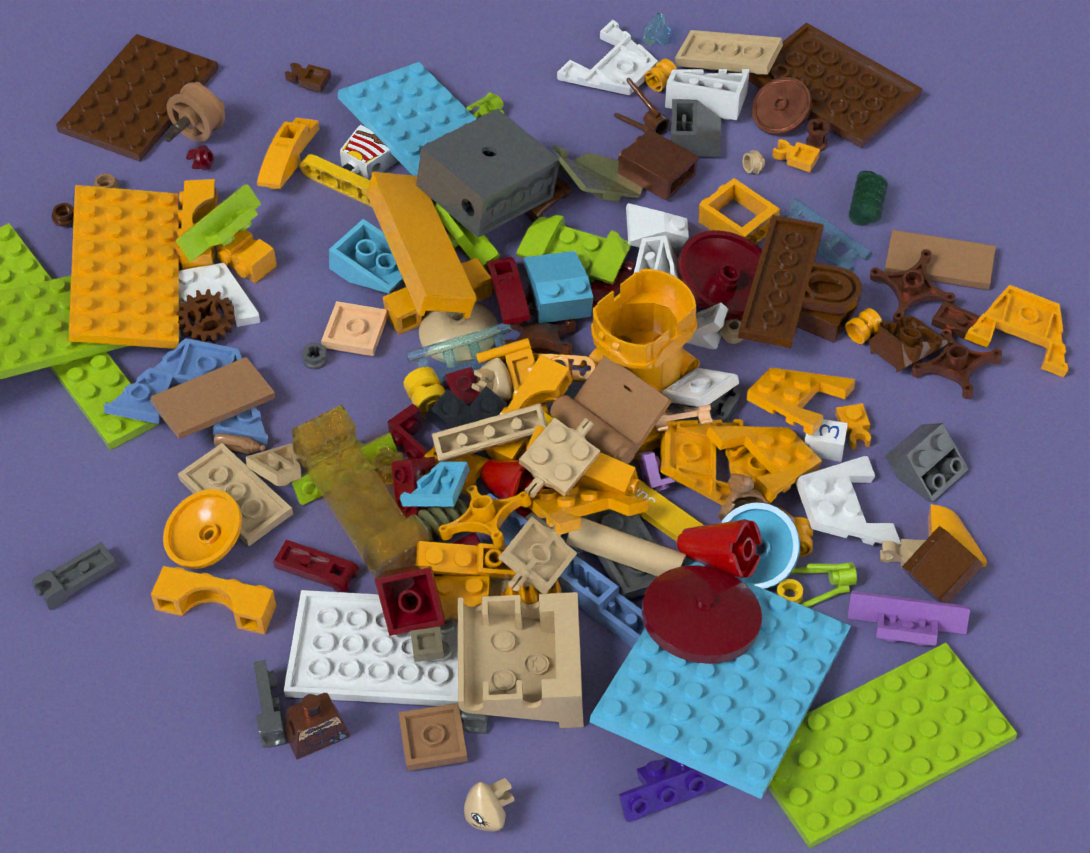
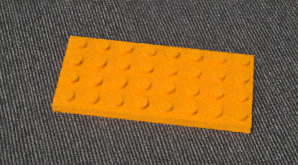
(124, 268)

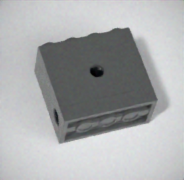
(487, 172)

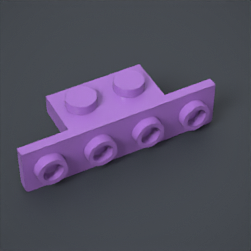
(908, 618)

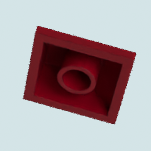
(409, 599)

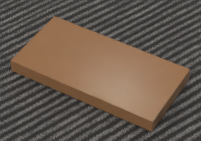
(951, 259)
(212, 397)

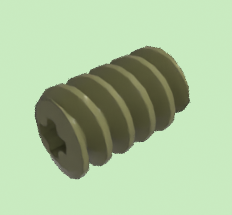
(438, 516)

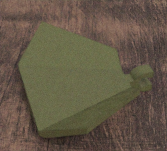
(597, 175)

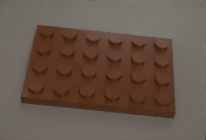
(845, 86)
(129, 99)

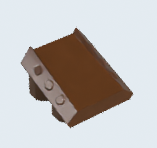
(905, 342)
(942, 566)

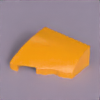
(952, 523)

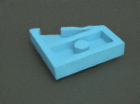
(438, 487)

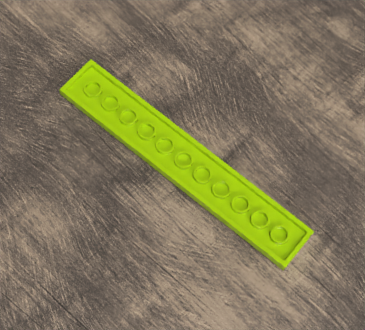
(87, 380)

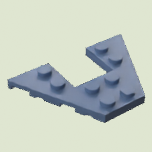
(178, 366)

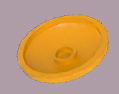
(202, 529)

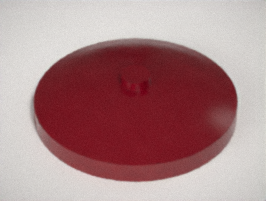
(719, 270)
(701, 614)

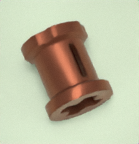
(817, 132)

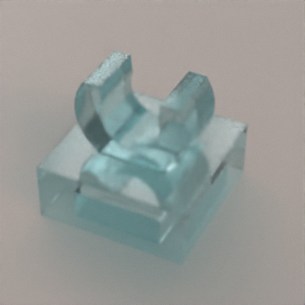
(656, 30)

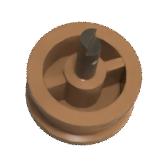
(194, 113)

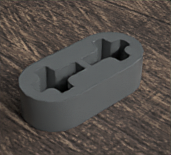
(727, 408)

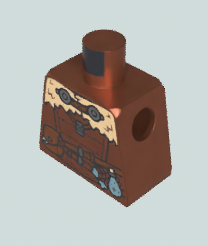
(314, 725)

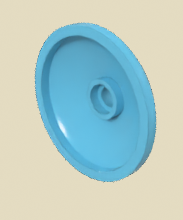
(778, 536)

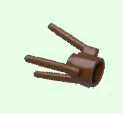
(653, 118)

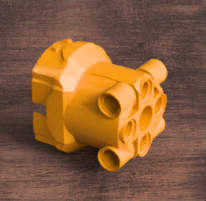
(647, 327)

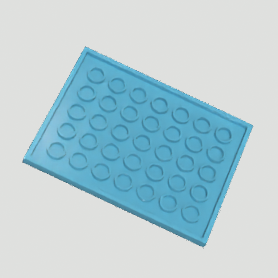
(731, 714)

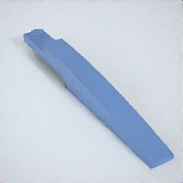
(596, 593)

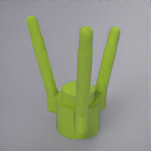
(486, 105)
(841, 575)

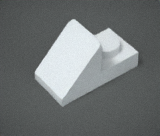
(708, 326)

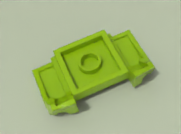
(598, 255)

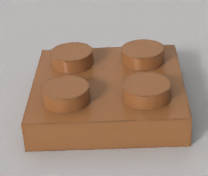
(432, 737)

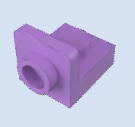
(650, 468)

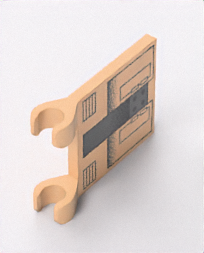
(684, 411)

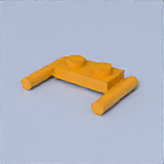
(518, 359)

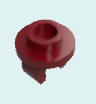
(202, 157)

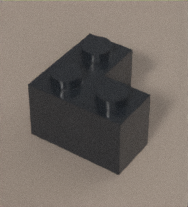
(453, 412)

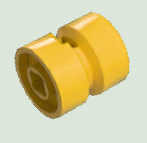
(423, 388)

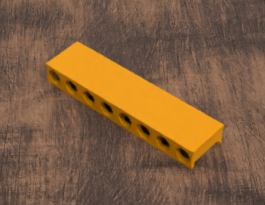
(420, 245)

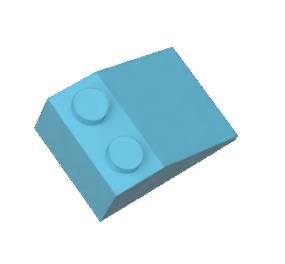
(365, 259)
(559, 286)

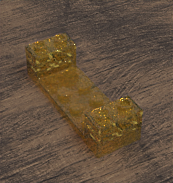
(356, 492)

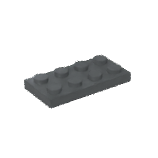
(630, 580)

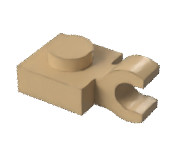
(894, 553)

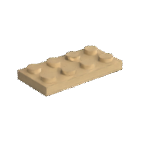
(728, 51)
(224, 471)

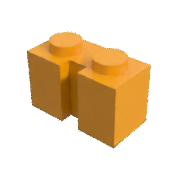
(247, 256)

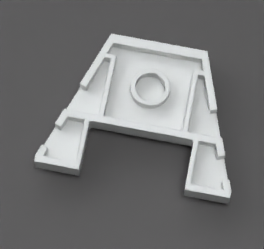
(611, 72)
(218, 278)
(834, 504)

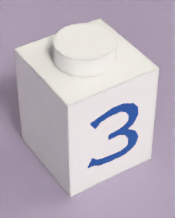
(828, 440)

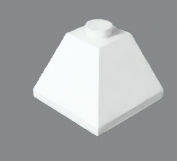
(647, 222)

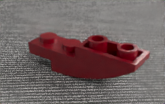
(508, 290)

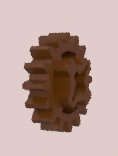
(200, 308)

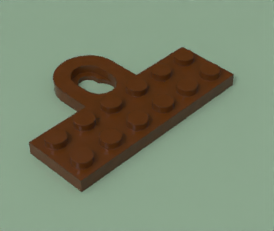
(784, 280)

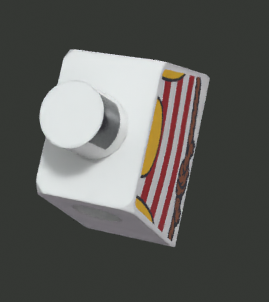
(366, 154)

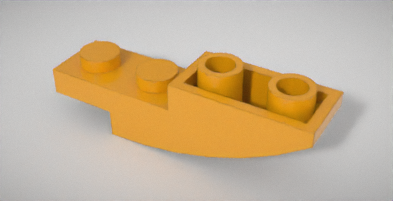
(285, 151)
(463, 559)

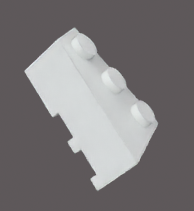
(718, 91)
(657, 254)

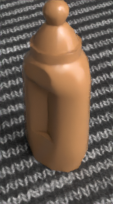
(238, 444)

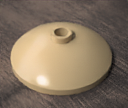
(442, 326)

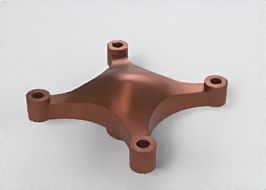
(912, 285)
(545, 336)
(957, 363)

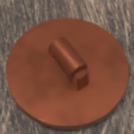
(781, 106)

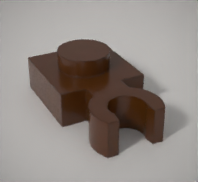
(311, 78)

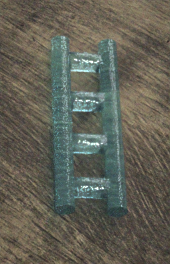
(836, 236)
(446, 347)

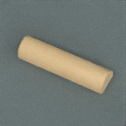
(488, 432)
(624, 548)

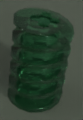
(867, 198)

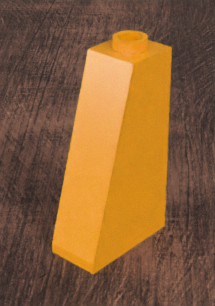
(605, 473)

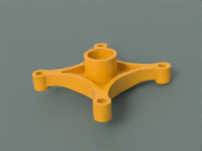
(485, 515)

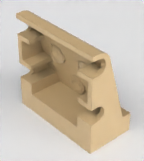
(521, 658)

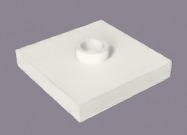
(700, 387)

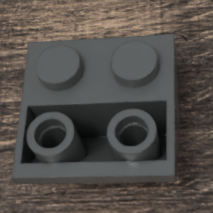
(696, 128)
(927, 461)

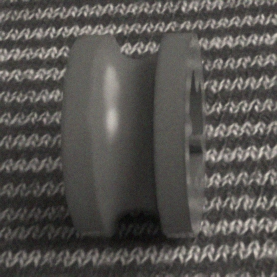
(317, 349)

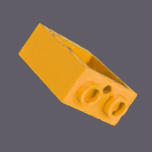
(734, 190)

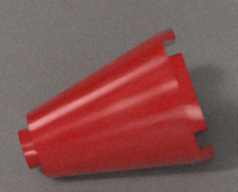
(507, 480)
(723, 546)

